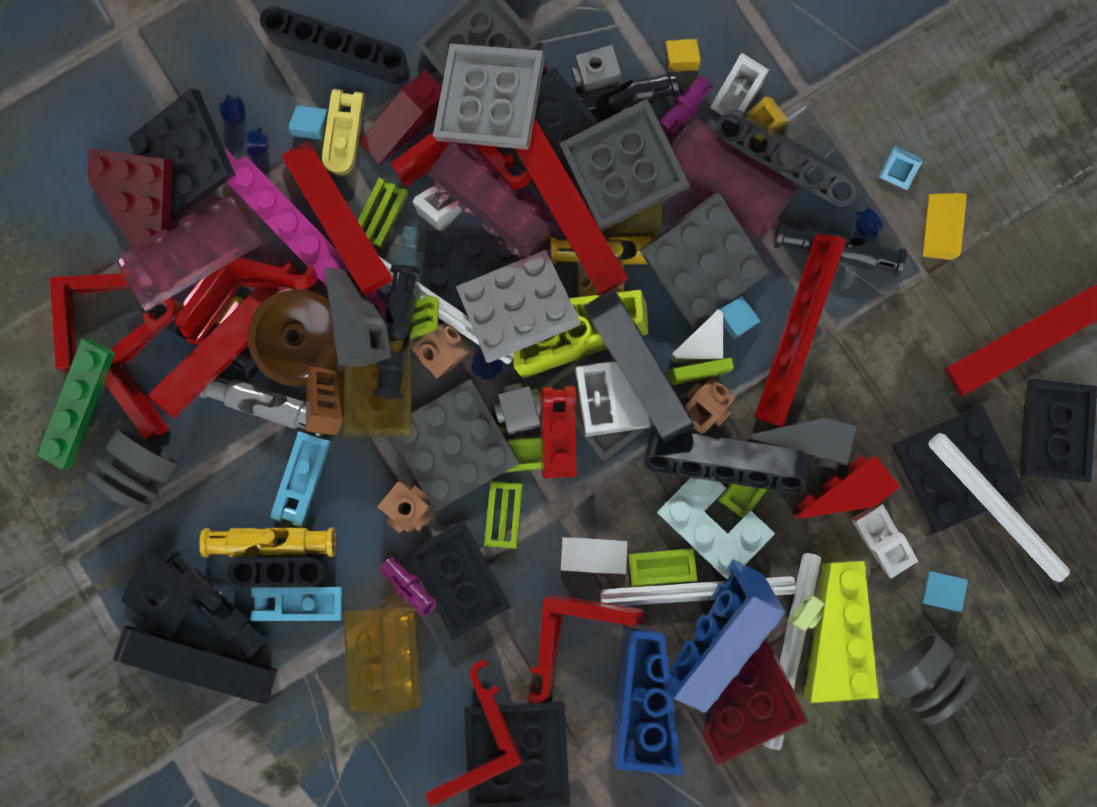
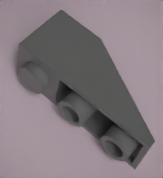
(357, 325)
(820, 439)

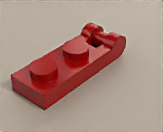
(558, 432)

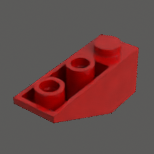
(860, 488)

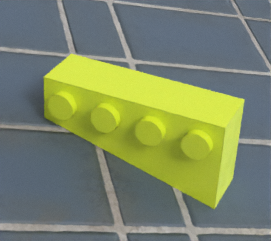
(578, 341)
(842, 641)

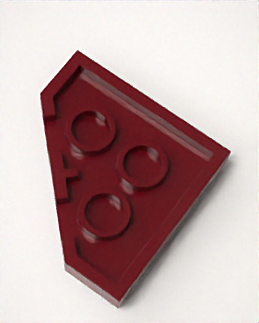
(133, 191)
(753, 708)

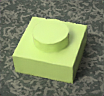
(807, 613)

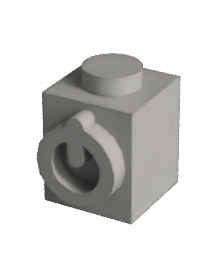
(596, 69)
(519, 408)

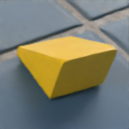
(682, 55)
(769, 114)

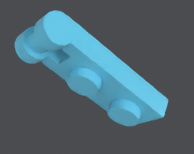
(300, 479)
(298, 604)

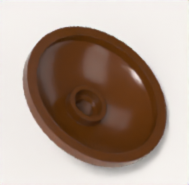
(313, 346)

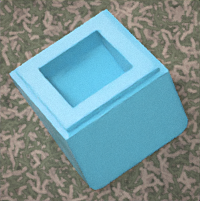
(308, 122)
(900, 167)
(738, 317)
(944, 591)

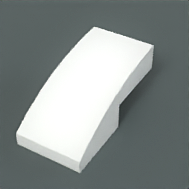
(884, 540)

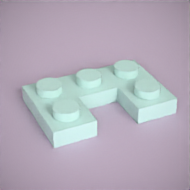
(688, 518)

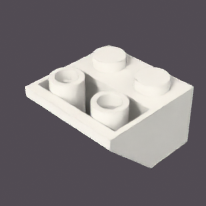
(608, 400)

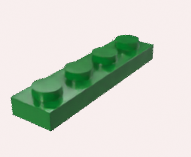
(76, 403)

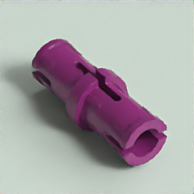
(685, 105)
(408, 586)

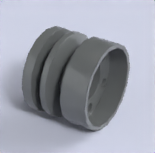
(131, 471)
(932, 679)

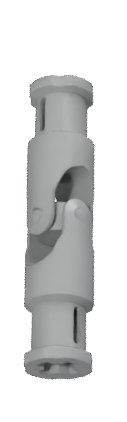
(242, 397)

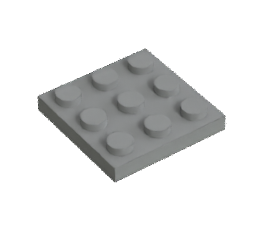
(489, 96)
(517, 306)

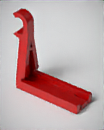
(424, 155)
(221, 286)
(63, 309)
(122, 383)
(552, 625)
(503, 738)

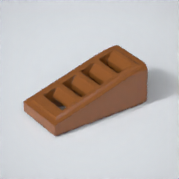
(320, 418)

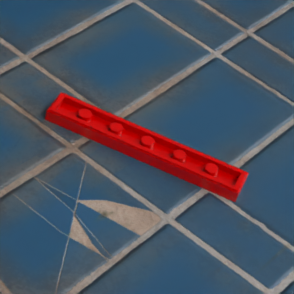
(571, 213)
(337, 218)
(800, 329)
(1024, 342)
(211, 355)

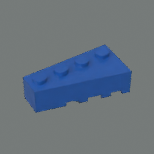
(725, 637)
(643, 714)

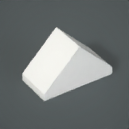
(740, 86)
(437, 208)
(703, 344)
(594, 555)

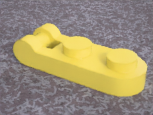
(342, 132)

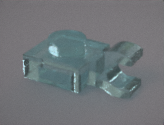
(408, 254)

